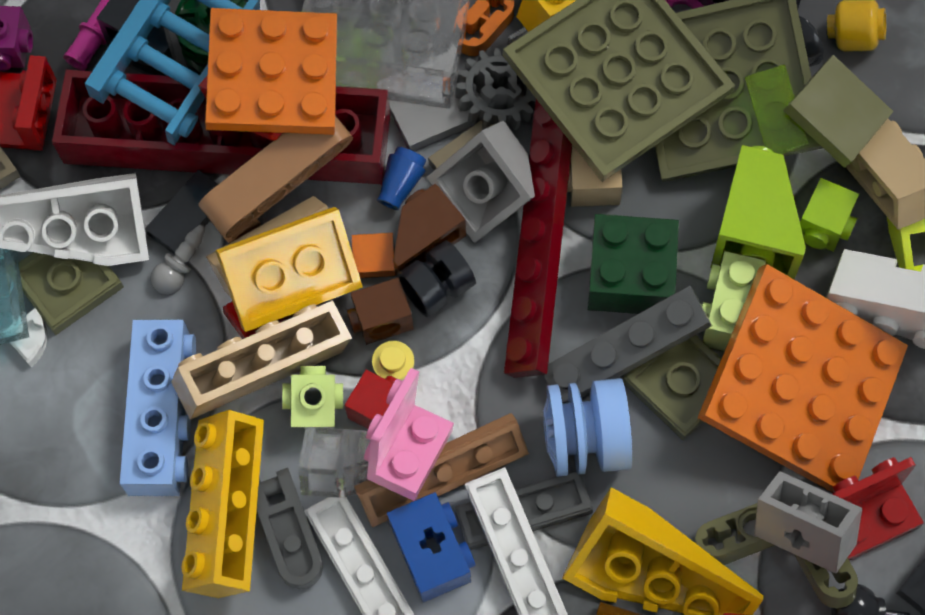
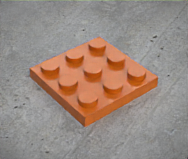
(271, 71)

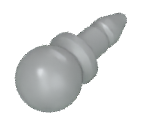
(168, 276)

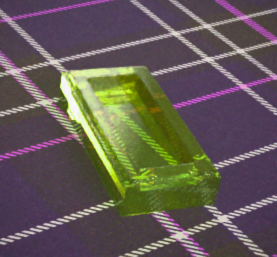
(770, 95)

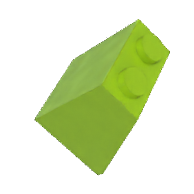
(762, 213)

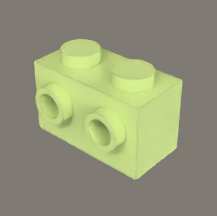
(731, 287)

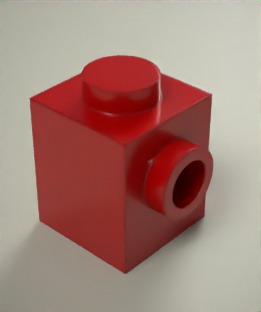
(368, 398)

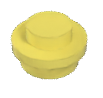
(393, 360)

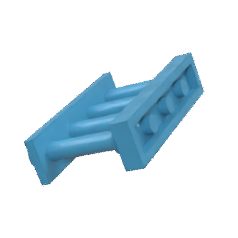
(132, 44)

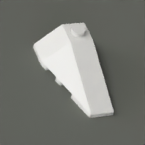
(77, 220)

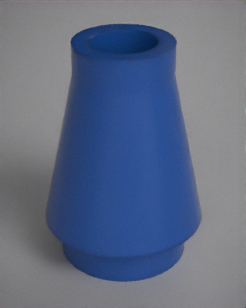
(400, 177)

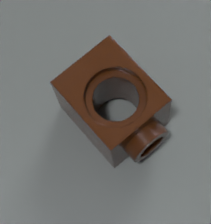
(380, 311)

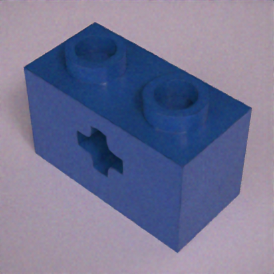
(431, 572)

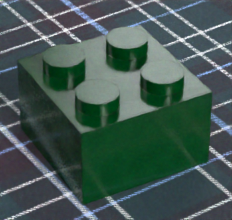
(632, 263)

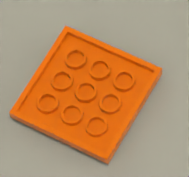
(803, 380)

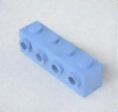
(153, 413)

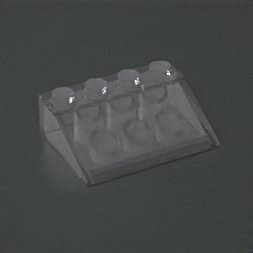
(399, 46)

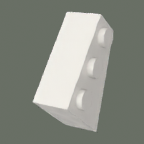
(881, 294)

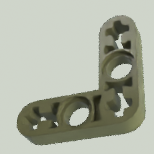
(748, 545)

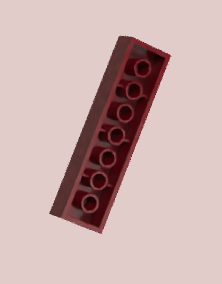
(132, 137)

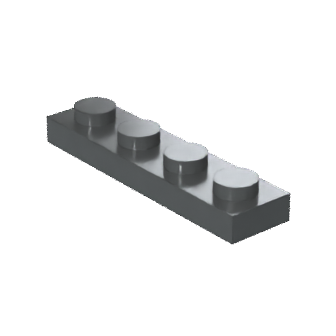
(630, 343)

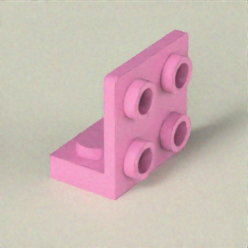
(405, 440)

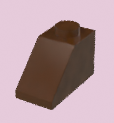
(425, 223)

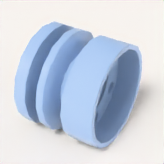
(588, 427)

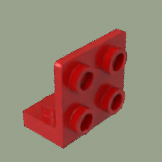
(26, 105)
(884, 504)

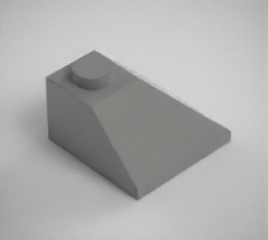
(486, 179)

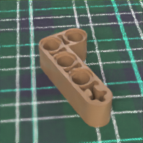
(269, 178)

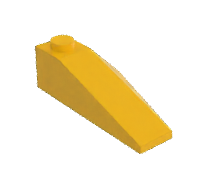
(646, 560)

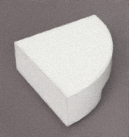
(31, 347)

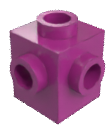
(15, 37)

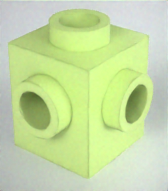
(312, 415)

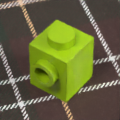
(828, 215)

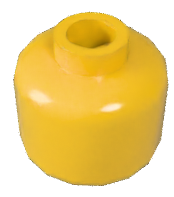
(857, 25)

